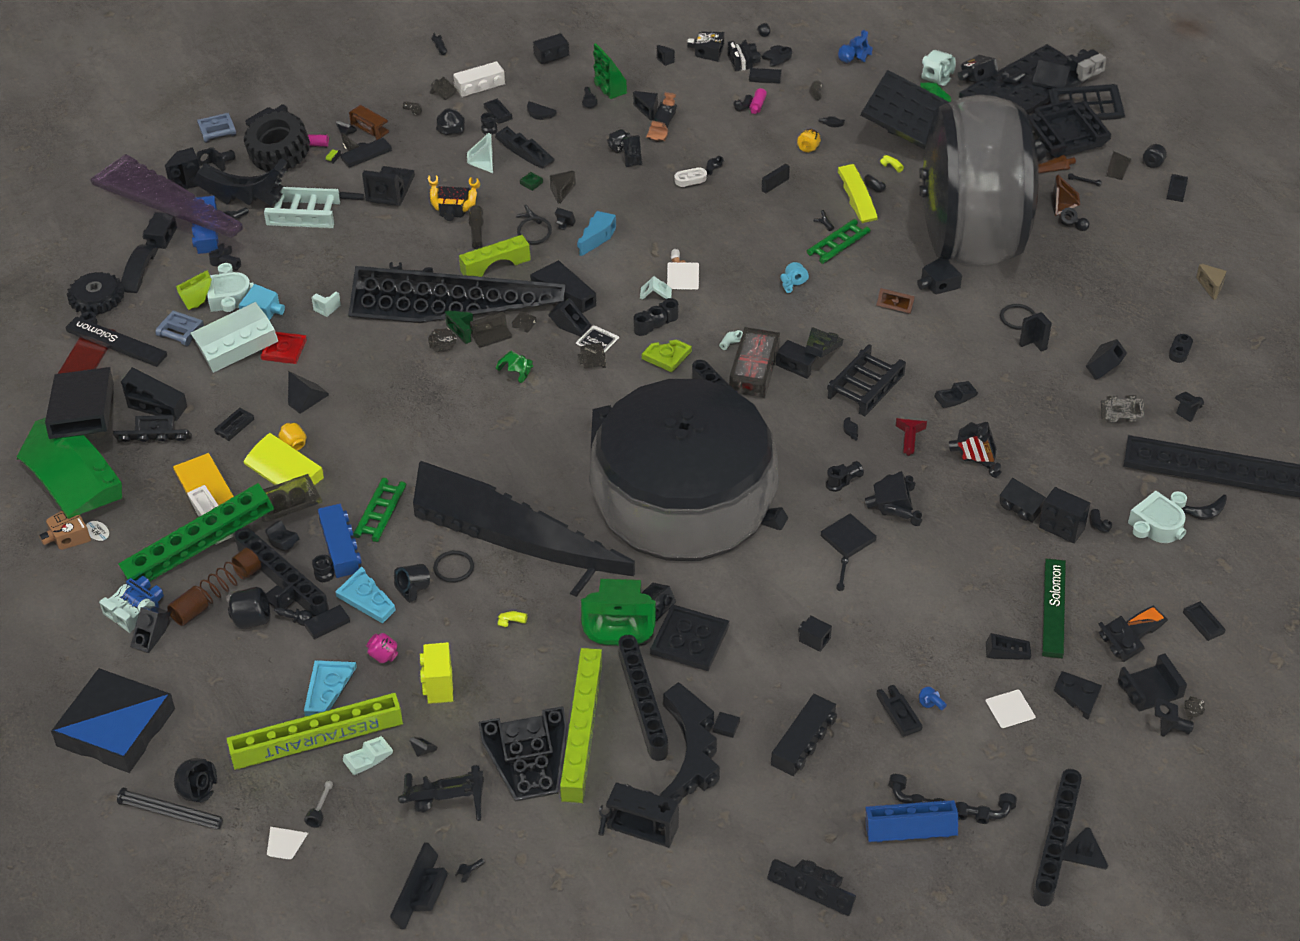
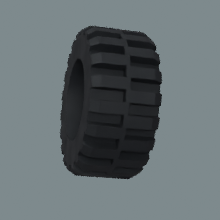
(271, 129)

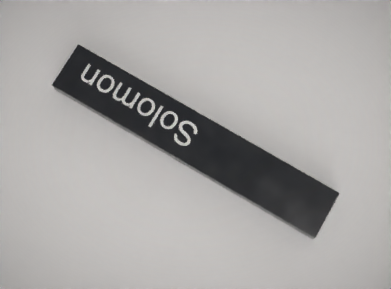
(116, 341)

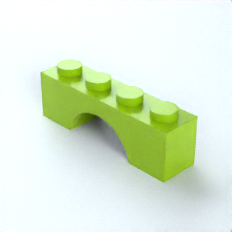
(477, 261)

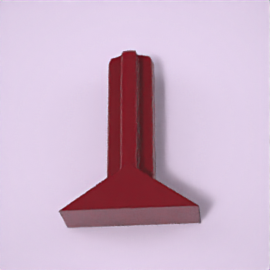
(910, 428)

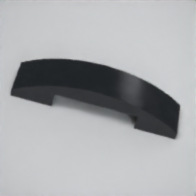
(136, 265)

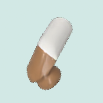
(675, 256)

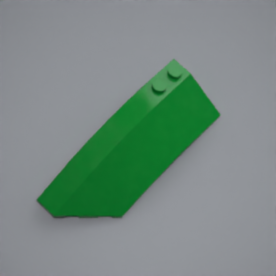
(70, 470)

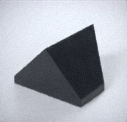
(303, 393)

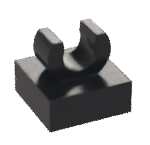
(564, 218)

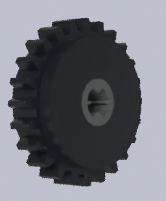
(95, 293)

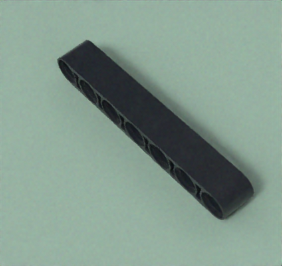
(282, 572)
(643, 698)
(1068, 790)

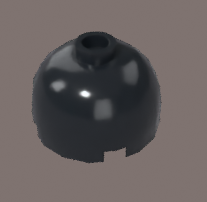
(195, 779)

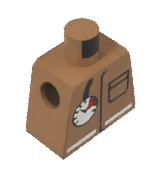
(65, 531)

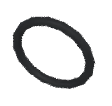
(536, 218)
(1011, 306)
(453, 579)

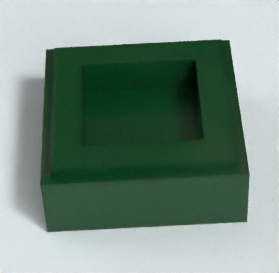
(531, 181)

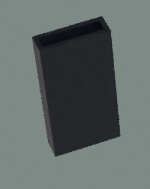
(79, 403)

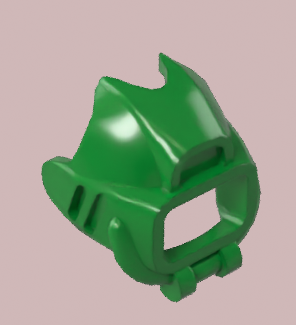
(516, 363)

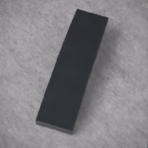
(524, 148)

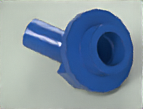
(929, 697)

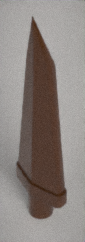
(1056, 164)

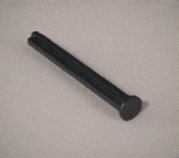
(169, 809)

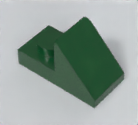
(460, 324)

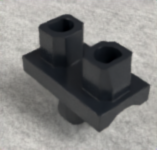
(632, 150)

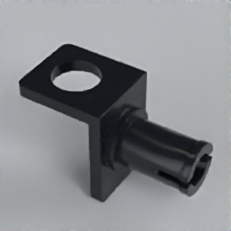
(215, 157)
(1188, 405)
(1170, 719)

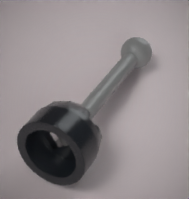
(315, 816)

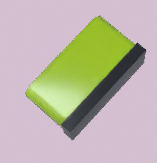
(333, 155)

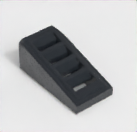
(1000, 647)

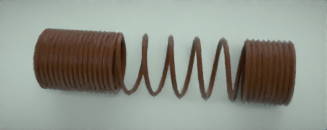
(195, 601)

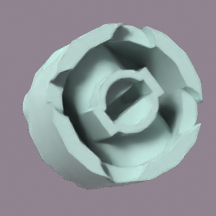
(938, 67)

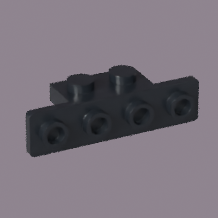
(153, 427)
(814, 883)
(420, 887)

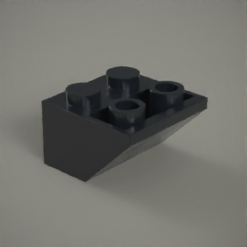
(183, 168)

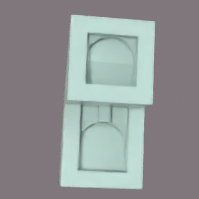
(371, 754)

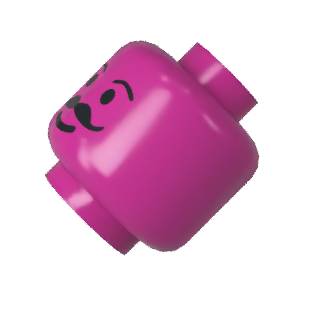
(382, 648)

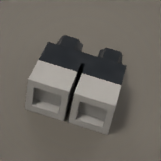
(1087, 63)

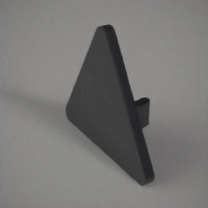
(1085, 851)

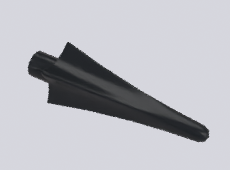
(477, 789)

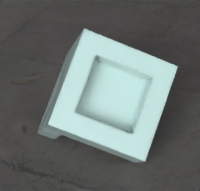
(326, 305)

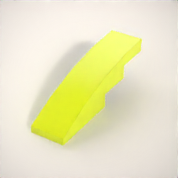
(858, 193)

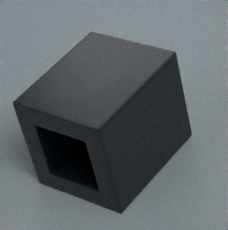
(815, 633)

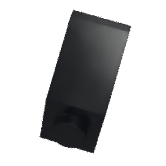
(569, 318)

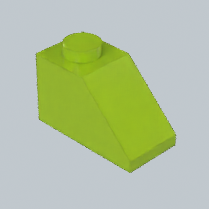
(195, 290)

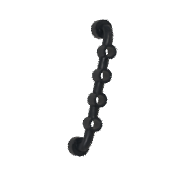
(983, 813)

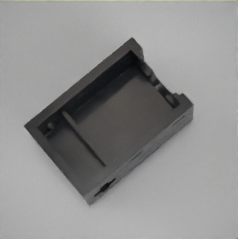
(643, 814)

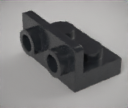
(662, 595)
(1121, 637)

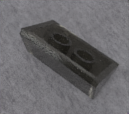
(291, 497)

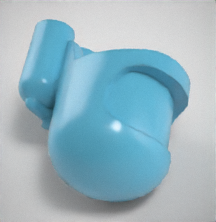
(794, 275)

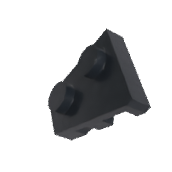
(1078, 692)

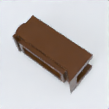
(368, 121)

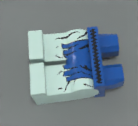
(126, 602)

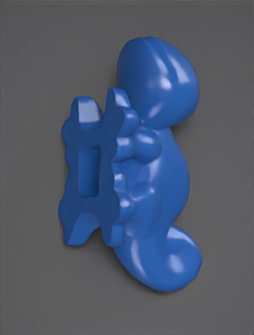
(857, 47)

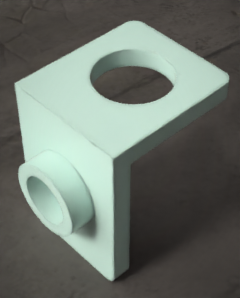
(658, 286)

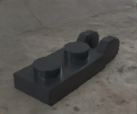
(899, 711)

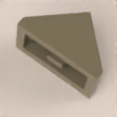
(1211, 279)

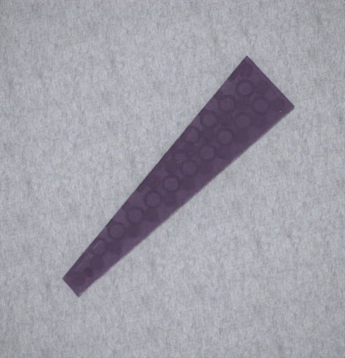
(144, 186)

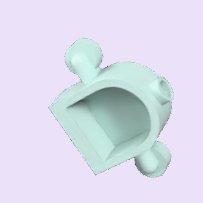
(227, 289)
(1159, 517)

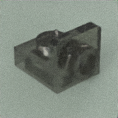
(443, 88)

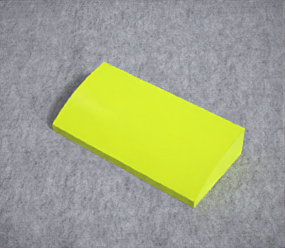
(281, 462)

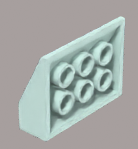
(234, 336)

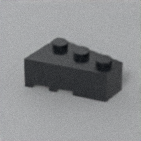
(151, 395)

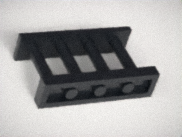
(874, 392)

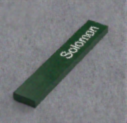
(1054, 608)

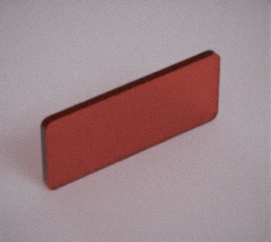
(84, 356)

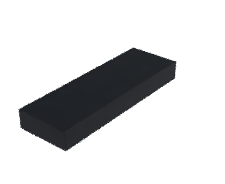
(366, 152)

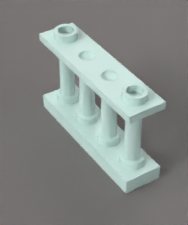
(301, 217)

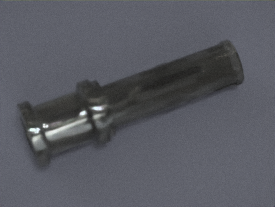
(476, 222)

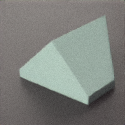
(481, 154)

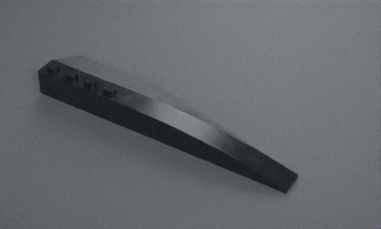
(428, 295)
(488, 515)

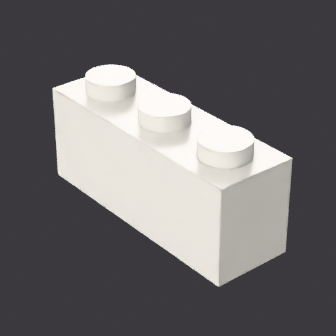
(479, 79)

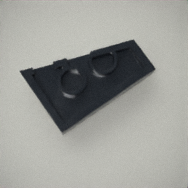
(822, 343)

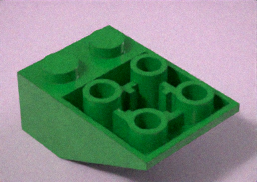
(607, 75)

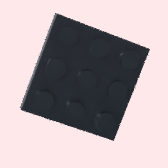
(689, 637)

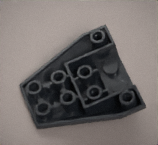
(527, 752)

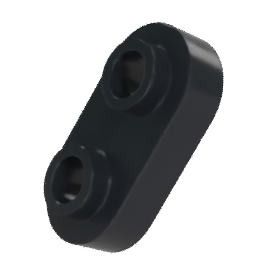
(1180, 348)

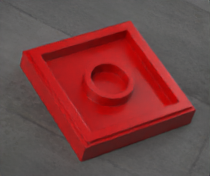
(286, 349)

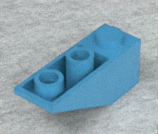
(598, 231)

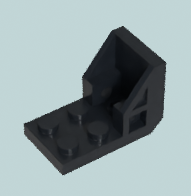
(388, 185)

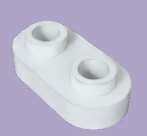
(690, 177)

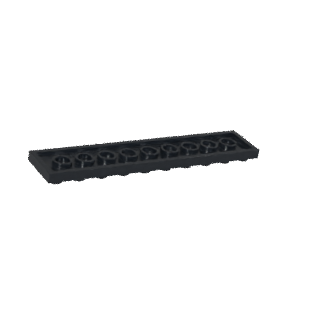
(1212, 466)

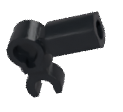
(222, 255)

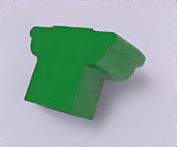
(617, 612)

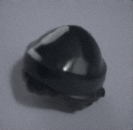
(450, 122)

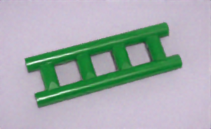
(836, 248)
(383, 518)

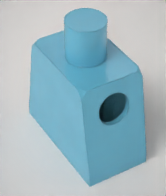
(266, 300)

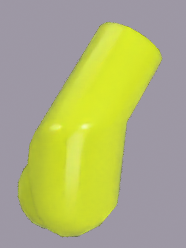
(893, 162)
(514, 616)

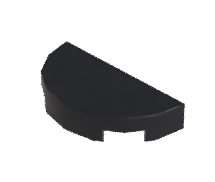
(539, 111)

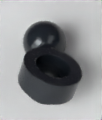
(1081, 224)

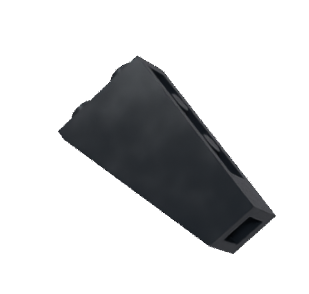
(575, 288)

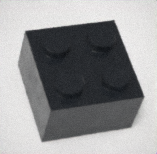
(1064, 515)

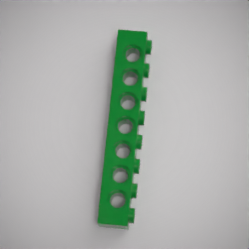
(197, 535)

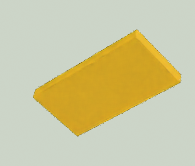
(202, 472)

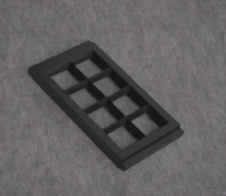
(1114, 92)

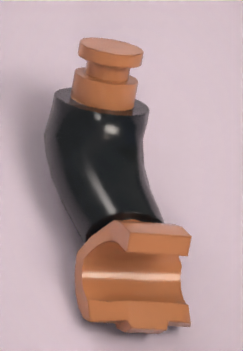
(662, 118)

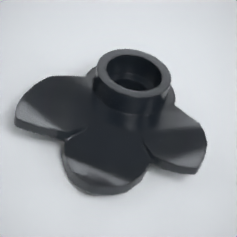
(777, 54)

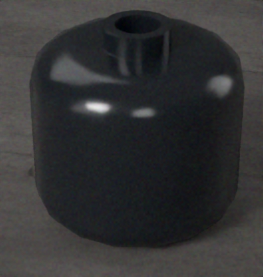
(249, 608)

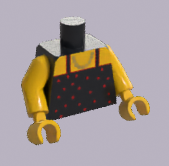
(452, 200)

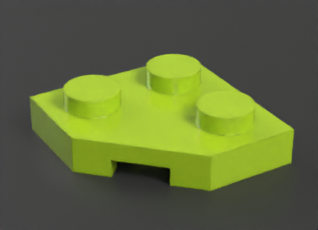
(668, 355)

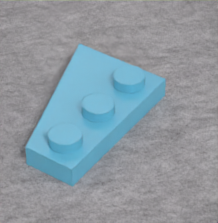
(366, 596)
(327, 684)

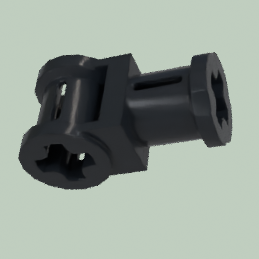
(842, 475)

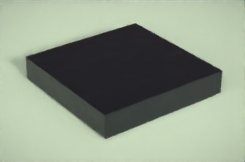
(848, 535)

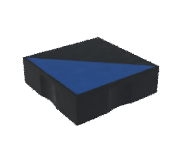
(113, 720)

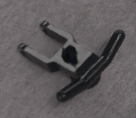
(441, 789)

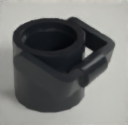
(410, 580)

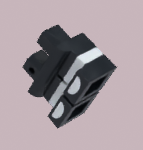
(743, 55)

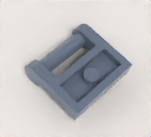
(219, 122)
(180, 323)

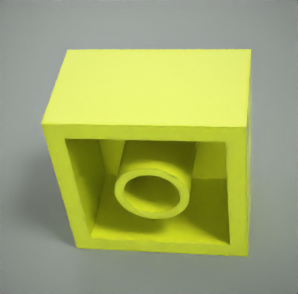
(436, 673)

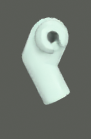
(730, 338)

